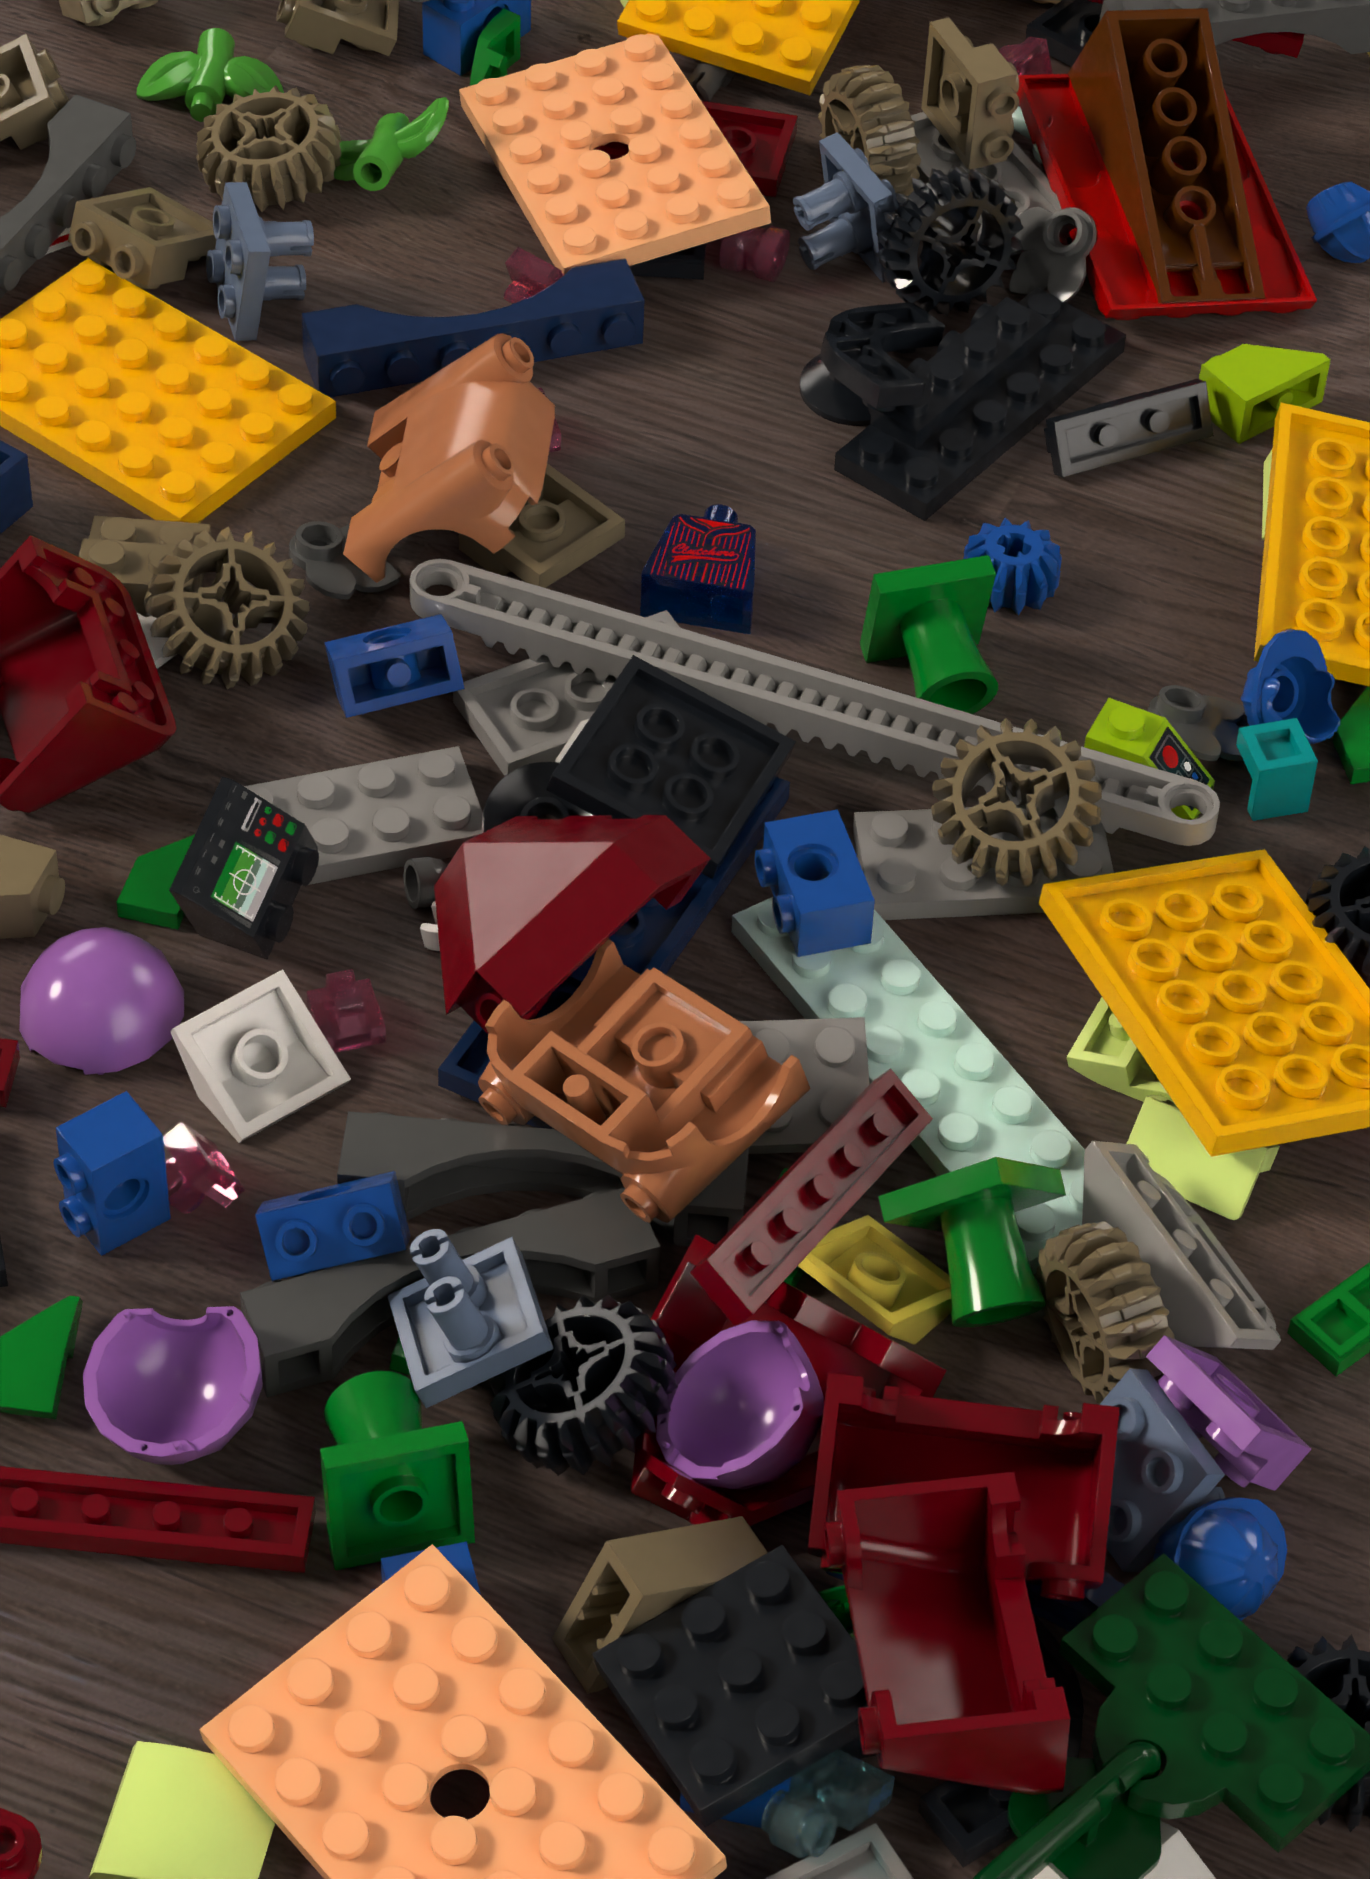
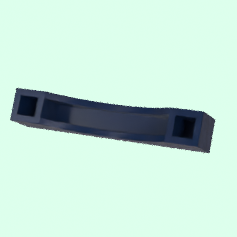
(371, 349)

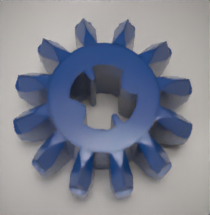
(1023, 561)

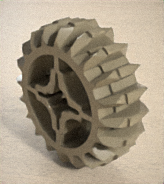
(875, 118)
(271, 142)
(272, 601)
(1059, 776)
(1100, 1305)

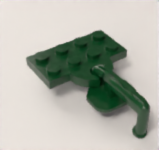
(1203, 1705)

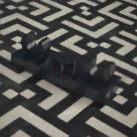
(1128, 427)

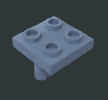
(852, 203)
(243, 256)
(466, 1316)
(1157, 1470)

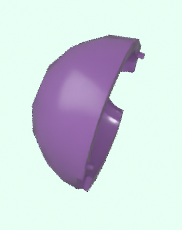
(100, 1001)
(173, 1384)
(742, 1408)

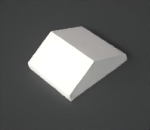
(258, 1057)

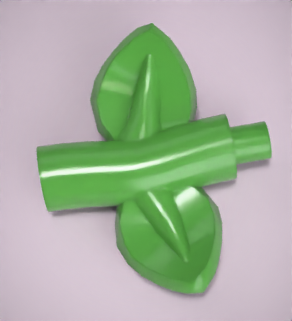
(206, 75)
(394, 138)

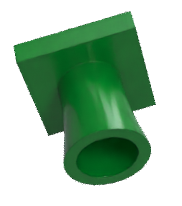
(936, 621)
(981, 1233)
(388, 1478)

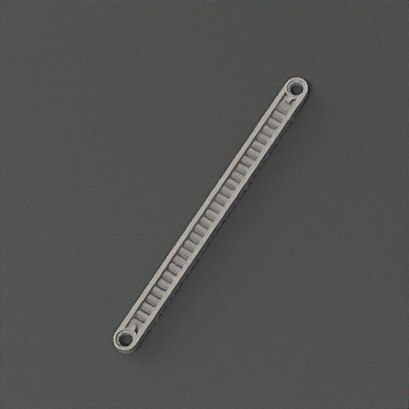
(782, 691)

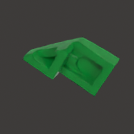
(497, 47)
(36, 1359)

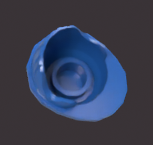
(1342, 221)
(1292, 684)
(1230, 1550)

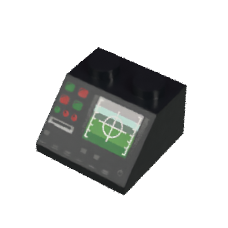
(244, 870)

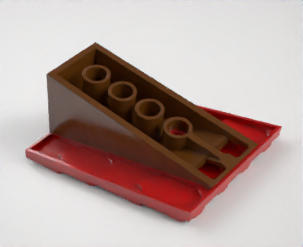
(1164, 172)

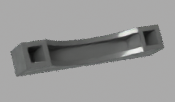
(1333, 20)
(86, 152)
(460, 1159)
(324, 1317)

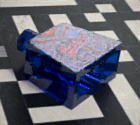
(703, 571)

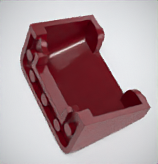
(72, 677)
(1058, 1467)
(948, 1634)

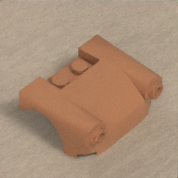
(457, 454)
(640, 1081)

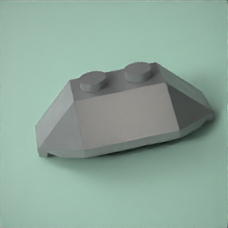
(1198, 1279)

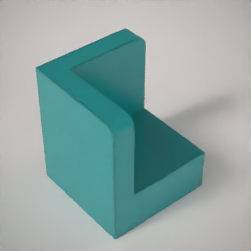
(1279, 766)

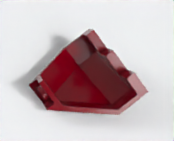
(544, 896)
(832, 1345)

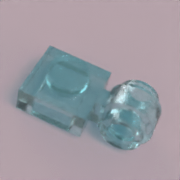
(820, 1798)

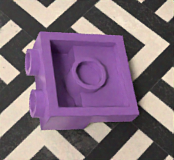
(1222, 1409)

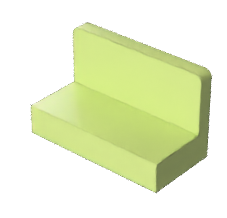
(1178, 1155)

